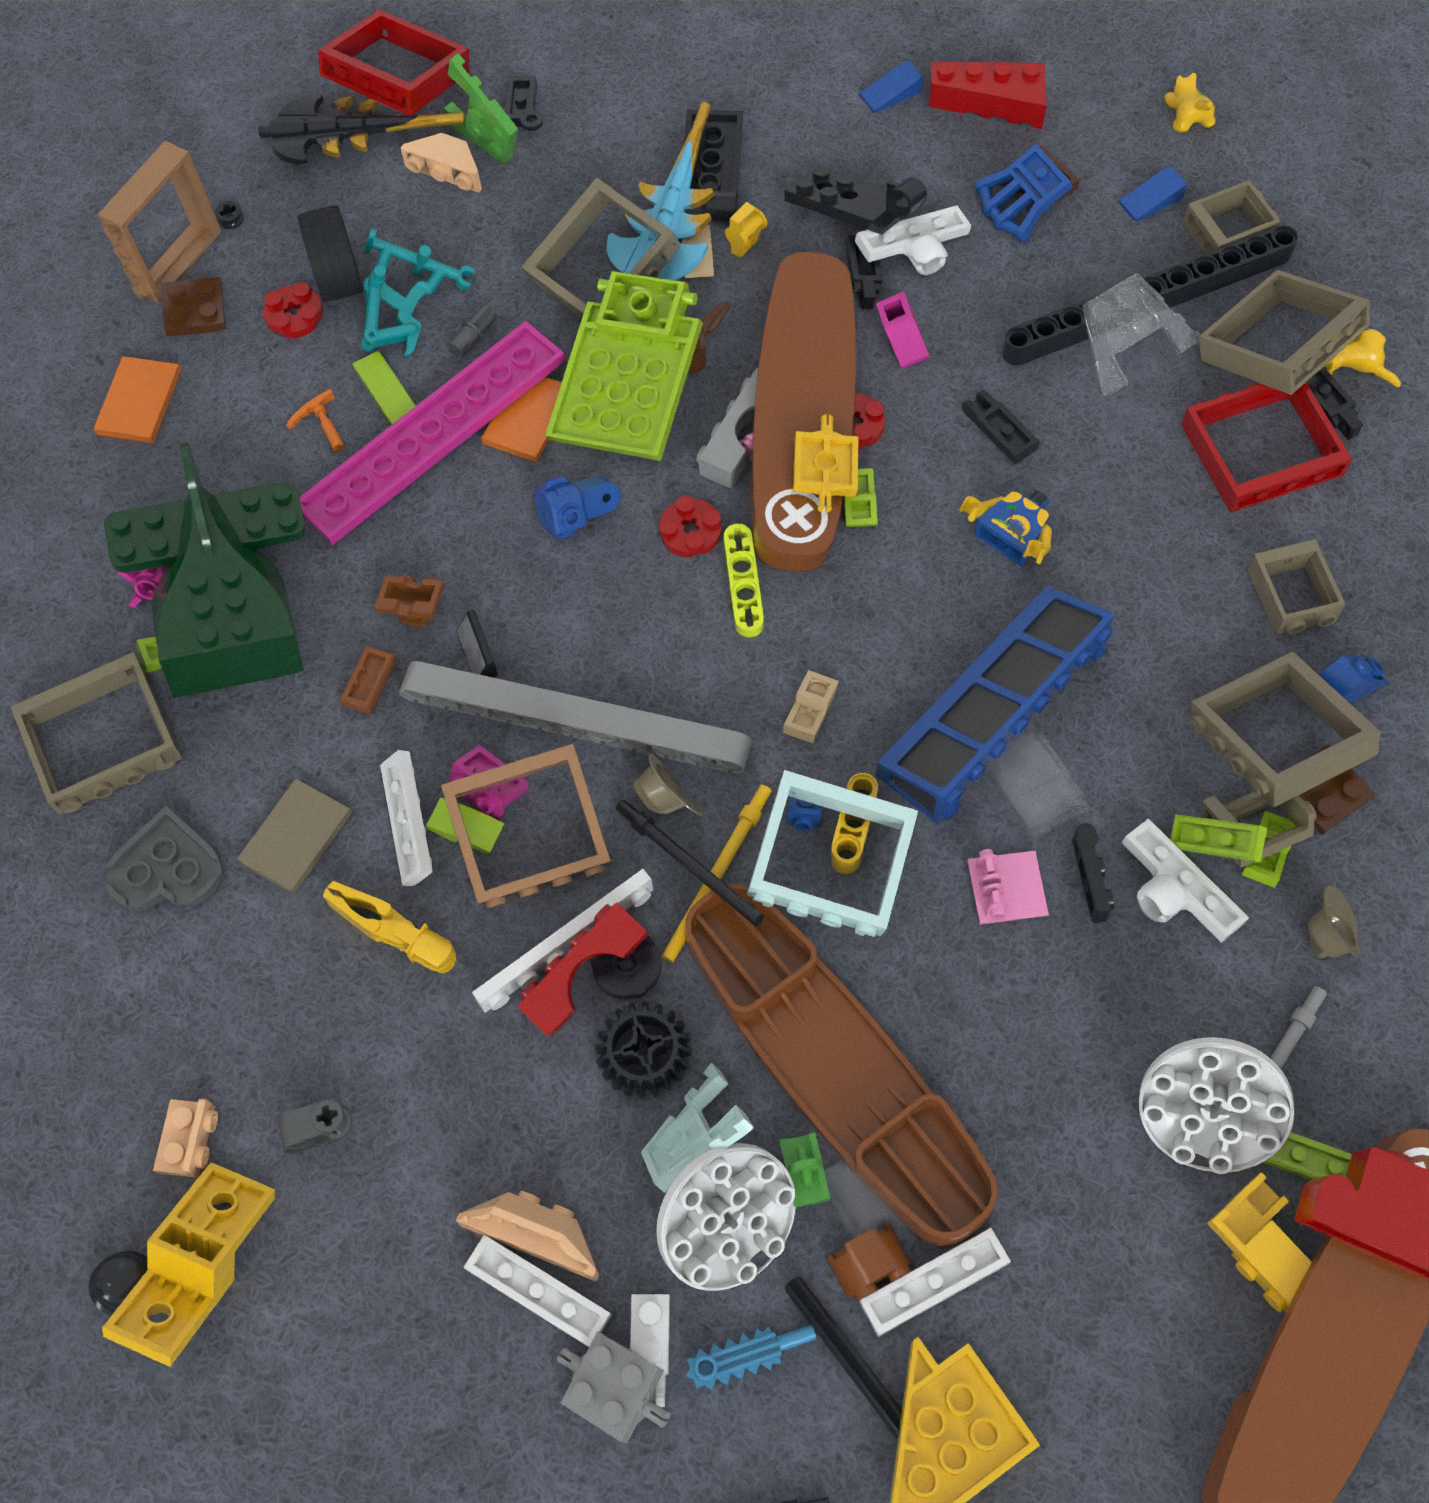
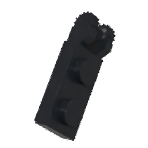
(1001, 427)
(1092, 872)

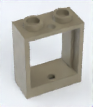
(1245, 195)
(1290, 558)

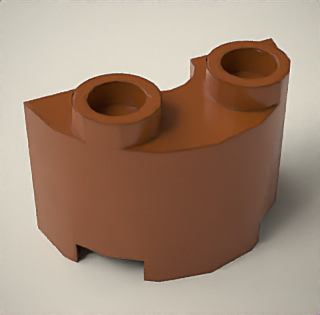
(410, 600)
(868, 1261)

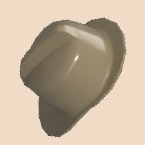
(661, 791)
(1334, 927)

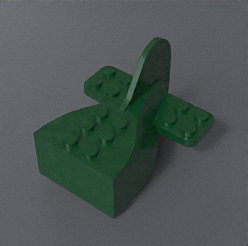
(220, 600)

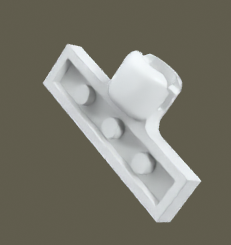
(917, 238)
(1179, 884)

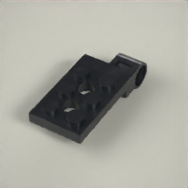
(724, 175)

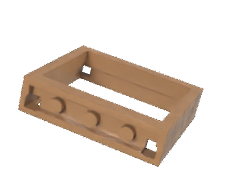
(165, 163)
(507, 773)

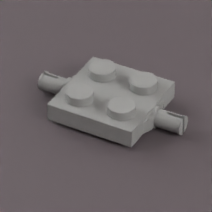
(612, 1387)

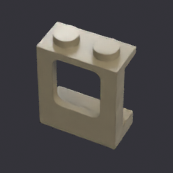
(1296, 809)

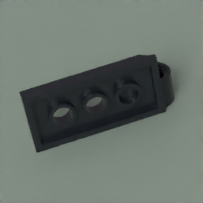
(857, 201)

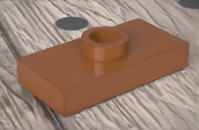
(368, 680)

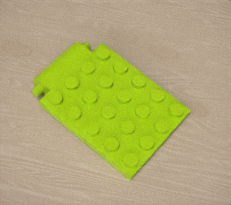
(627, 367)

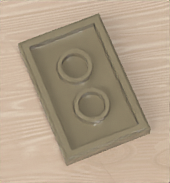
(294, 836)

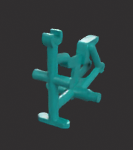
(376, 289)

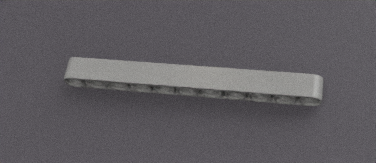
(576, 715)

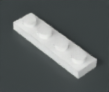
(406, 818)
(934, 1282)
(537, 1291)

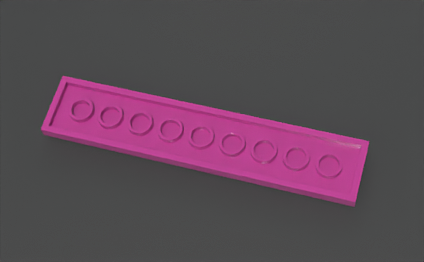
(429, 432)

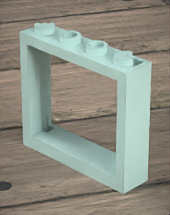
(851, 803)

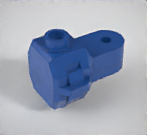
(567, 505)

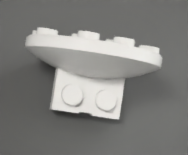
(1216, 1103)
(724, 1214)

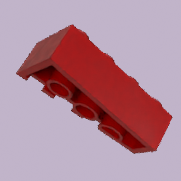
(990, 89)

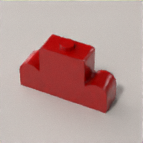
(1374, 1208)

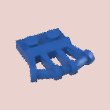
(1037, 178)

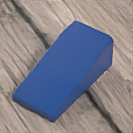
(893, 87)
(1154, 194)

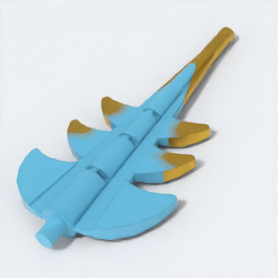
(669, 209)

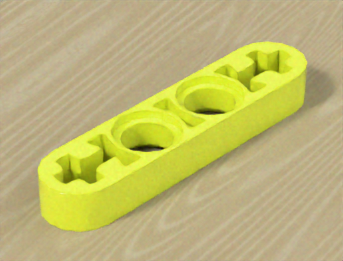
(743, 580)

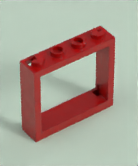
(339, 66)
(1236, 497)

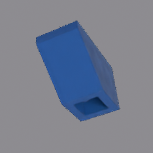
(1354, 676)

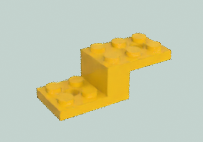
(189, 1264)

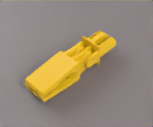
(395, 930)

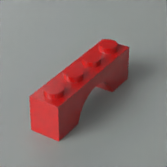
(551, 1001)

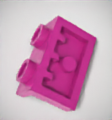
(493, 799)

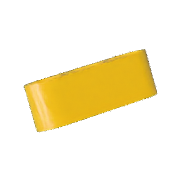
(852, 838)

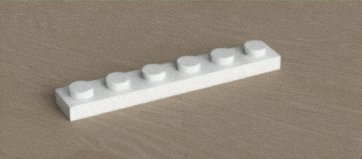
(526, 969)

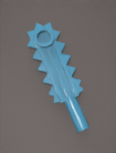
(747, 1355)

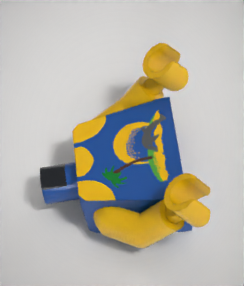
(1012, 525)

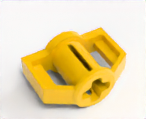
(745, 229)

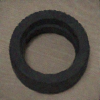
(330, 253)

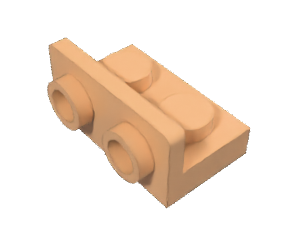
(185, 1138)

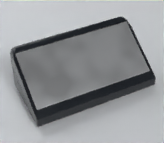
(475, 646)

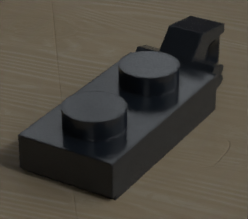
(865, 275)
(1335, 403)

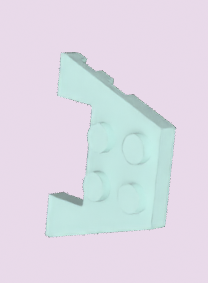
(689, 1134)

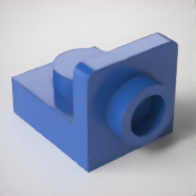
(804, 814)

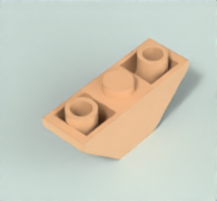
(444, 160)

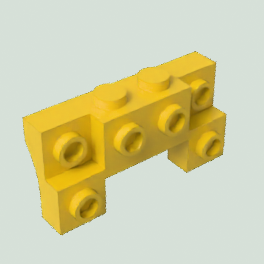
(1259, 1244)

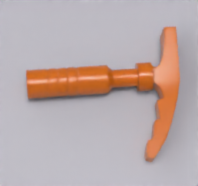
(317, 406)

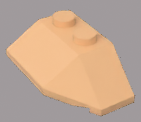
(534, 1230)

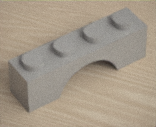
(724, 456)

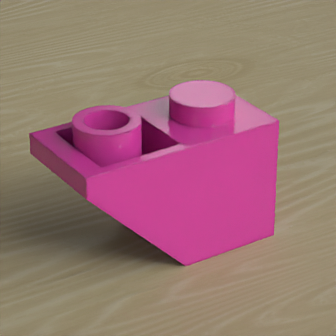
(903, 330)

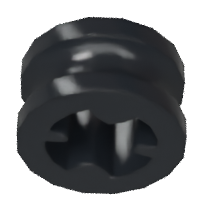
(226, 208)

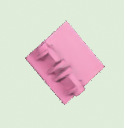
(1007, 886)

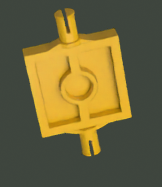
(825, 463)

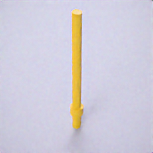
(748, 818)

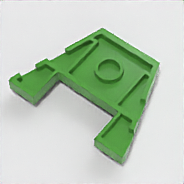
(485, 120)

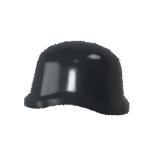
(115, 1279)

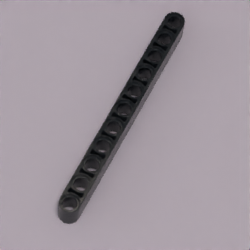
(1174, 284)

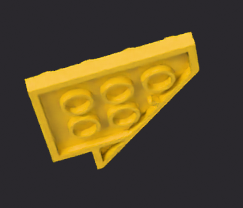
(954, 1430)

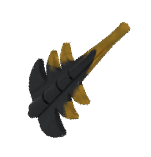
(300, 126)

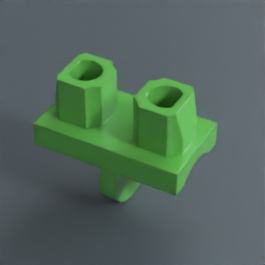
(805, 1167)

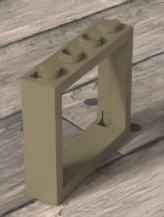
(576, 223)
(1349, 320)
(79, 692)
(1359, 734)

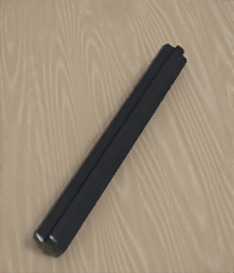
(845, 1353)

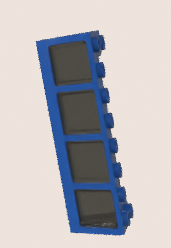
(994, 701)

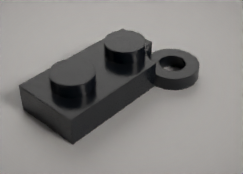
(521, 102)

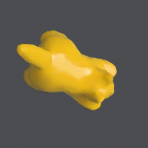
(1190, 105)
(1365, 355)

